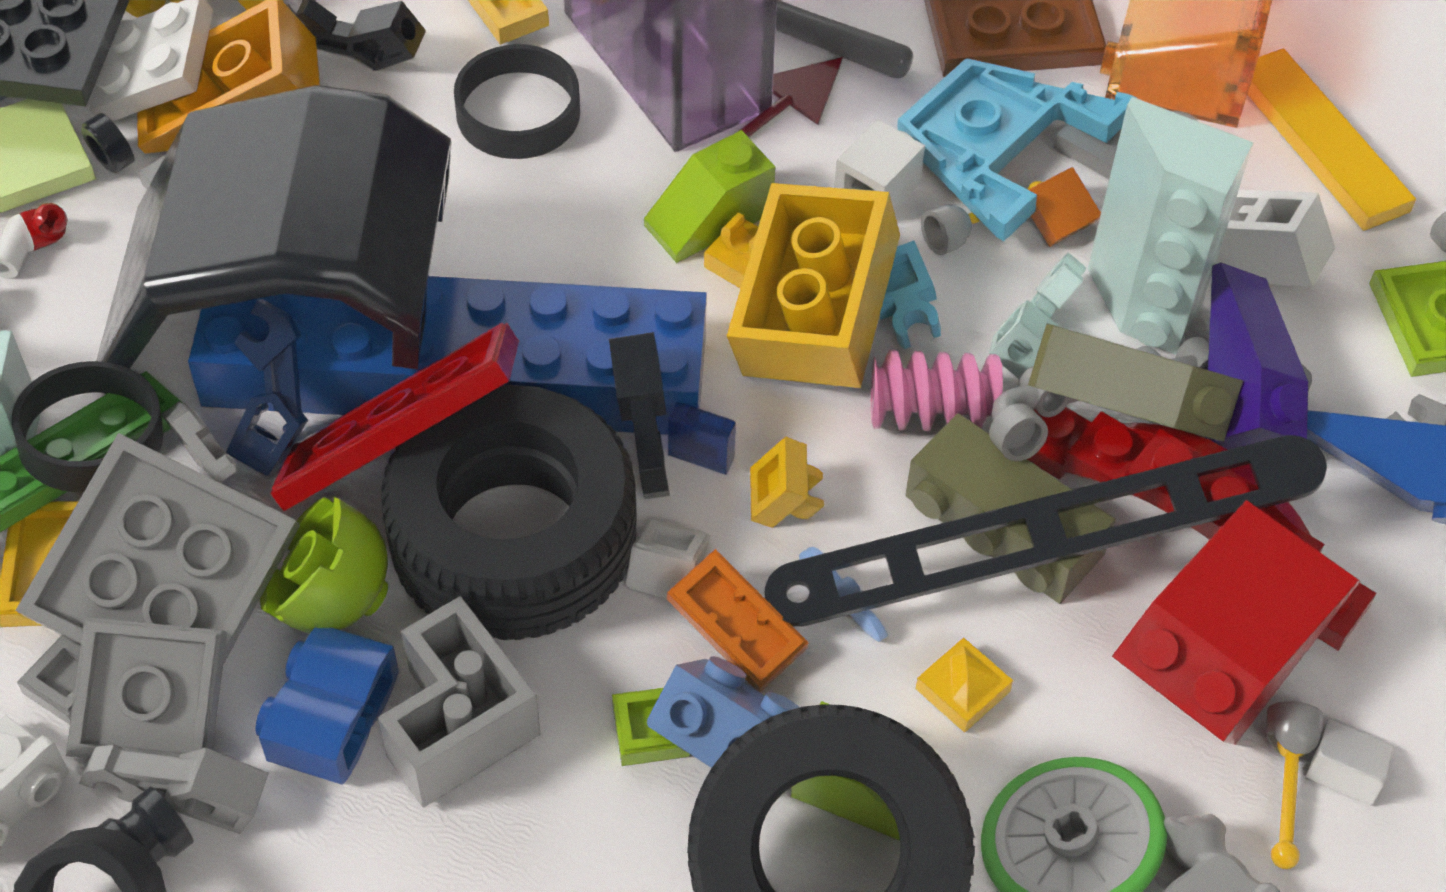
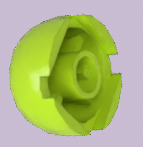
(331, 570)

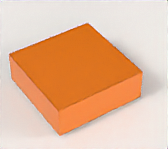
(1063, 207)

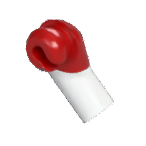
(29, 233)

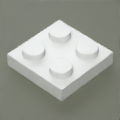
(153, 59)

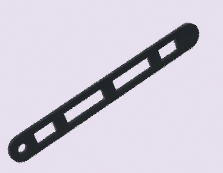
(1282, 467)

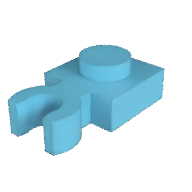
(909, 295)

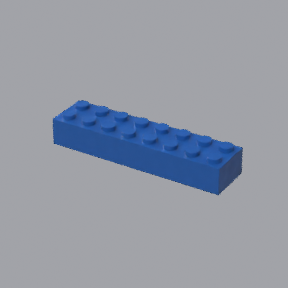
(558, 327)

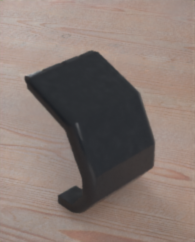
(288, 198)

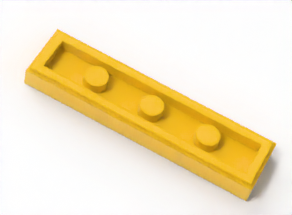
(1327, 142)

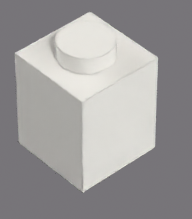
(881, 162)

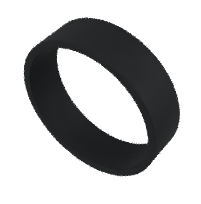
(517, 59)
(71, 381)

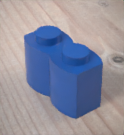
(328, 703)

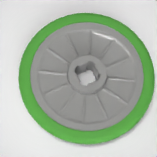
(1069, 795)

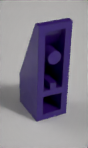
(1255, 346)

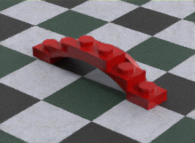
(1117, 449)

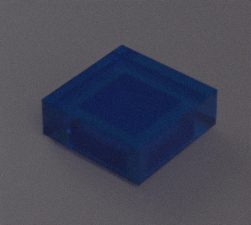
(701, 438)

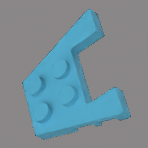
(984, 119)

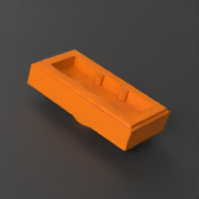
(737, 620)

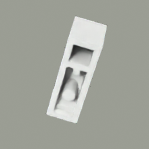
(1278, 236)

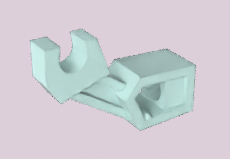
(1022, 332)

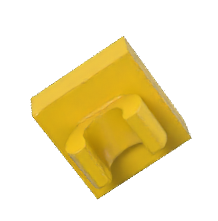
(731, 250)
(782, 484)

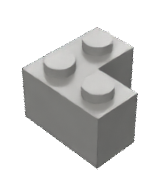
(469, 705)

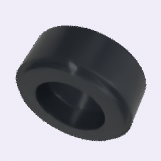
(107, 143)

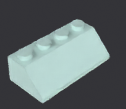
(1164, 221)

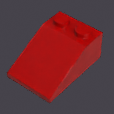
(1236, 622)

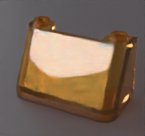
(1188, 55)

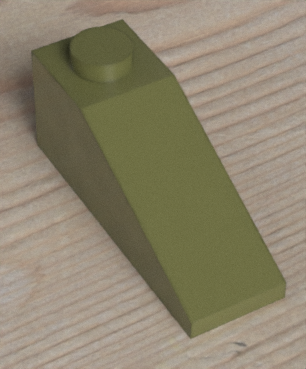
(1135, 382)

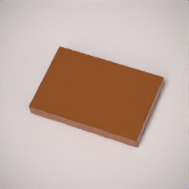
(1016, 33)

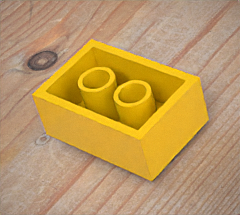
(814, 285)

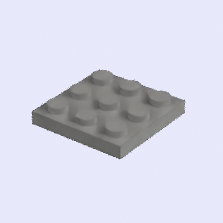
(158, 550)

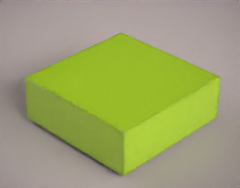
(635, 739)

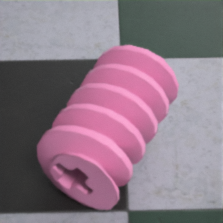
(934, 389)

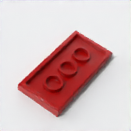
(396, 415)

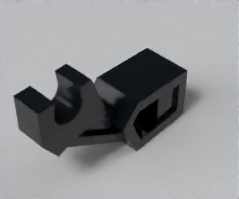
(377, 37)
(641, 400)

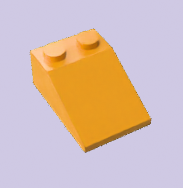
(243, 59)

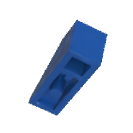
(1392, 453)

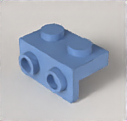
(711, 707)

